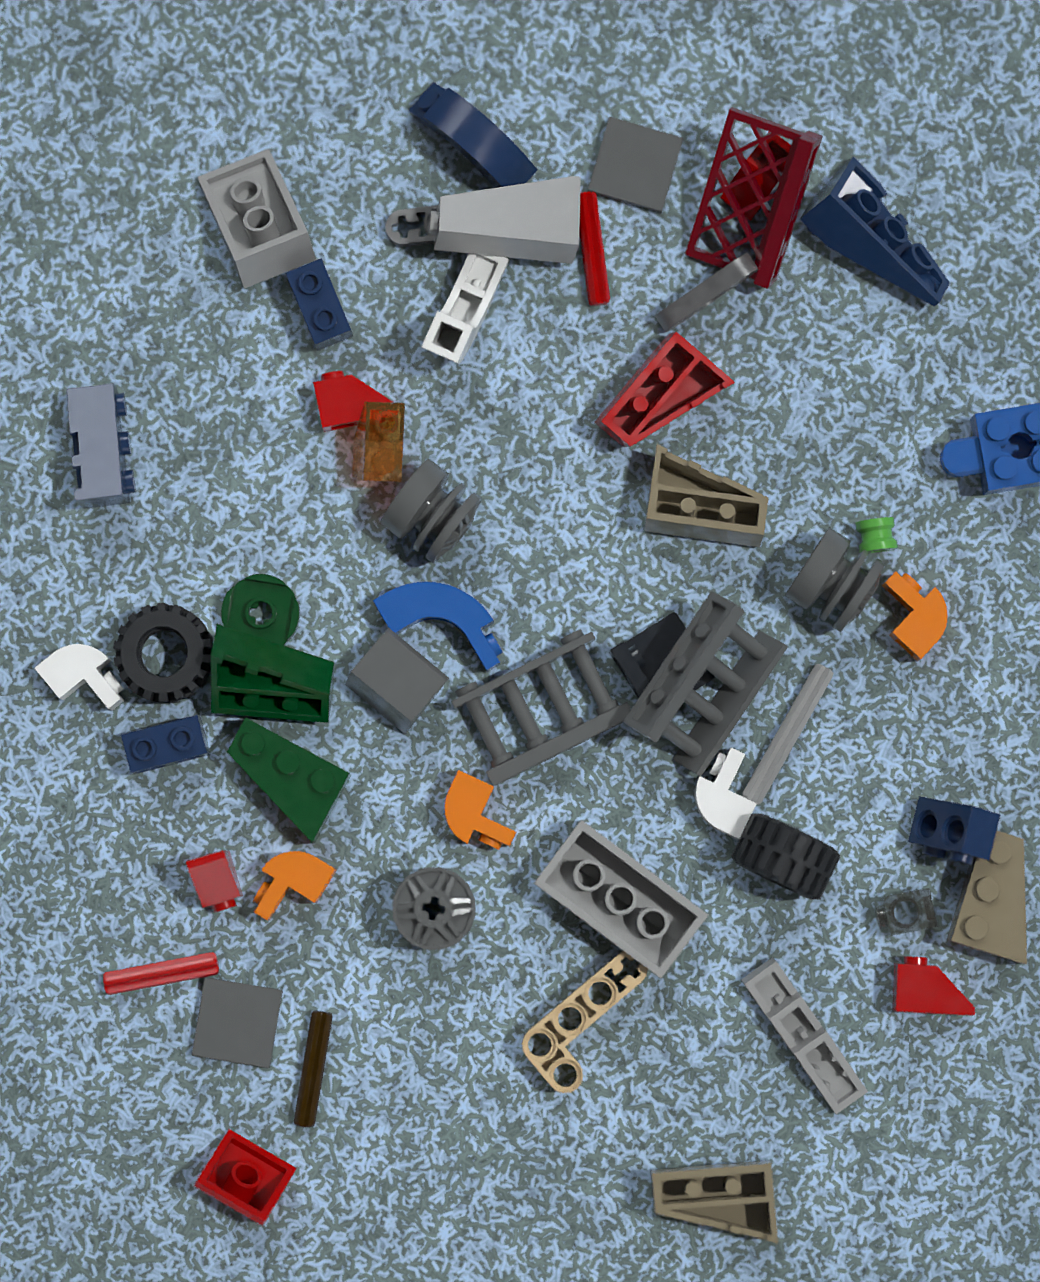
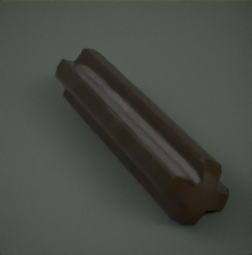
(313, 1069)

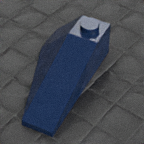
(859, 226)

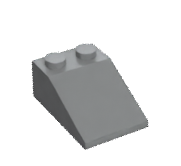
(257, 218)

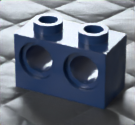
(319, 304)
(165, 744)
(954, 829)

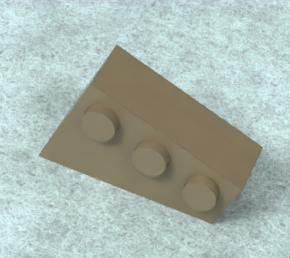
(701, 504)
(993, 903)
(719, 1196)

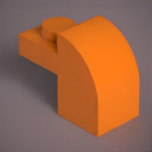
(926, 619)
(465, 808)
(296, 871)

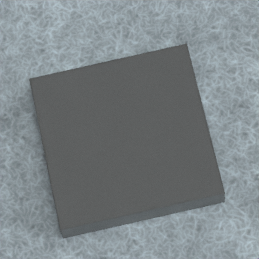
(635, 164)
(237, 1022)

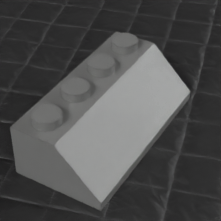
(621, 899)

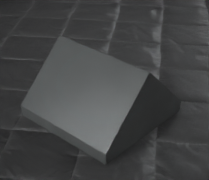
(396, 680)

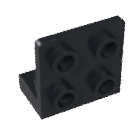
(645, 653)

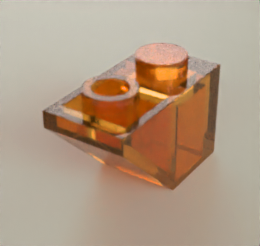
(379, 442)

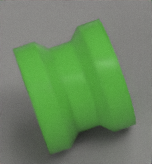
(876, 535)

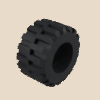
(135, 634)
(785, 856)

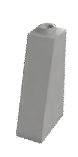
(512, 221)

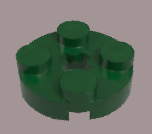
(278, 600)

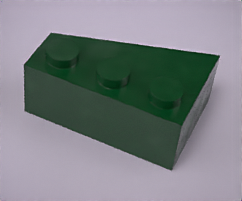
(268, 679)

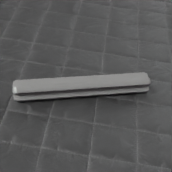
(787, 734)

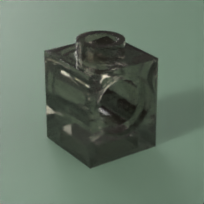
(923, 907)

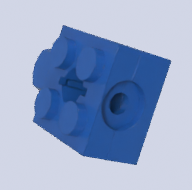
(1001, 450)

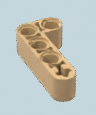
(589, 1013)

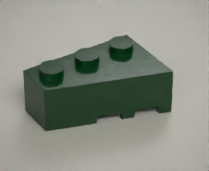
(290, 775)

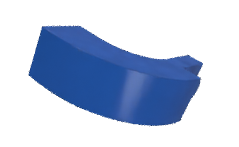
(438, 601)

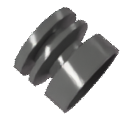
(431, 511)
(835, 580)
(415, 923)

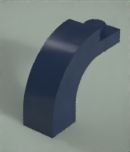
(473, 135)

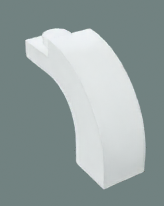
(466, 307)

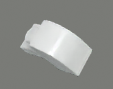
(76, 664)
(718, 804)

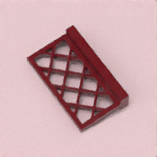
(786, 198)

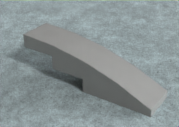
(804, 1035)

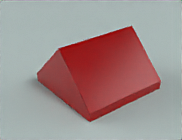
(245, 1177)

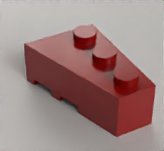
(661, 390)

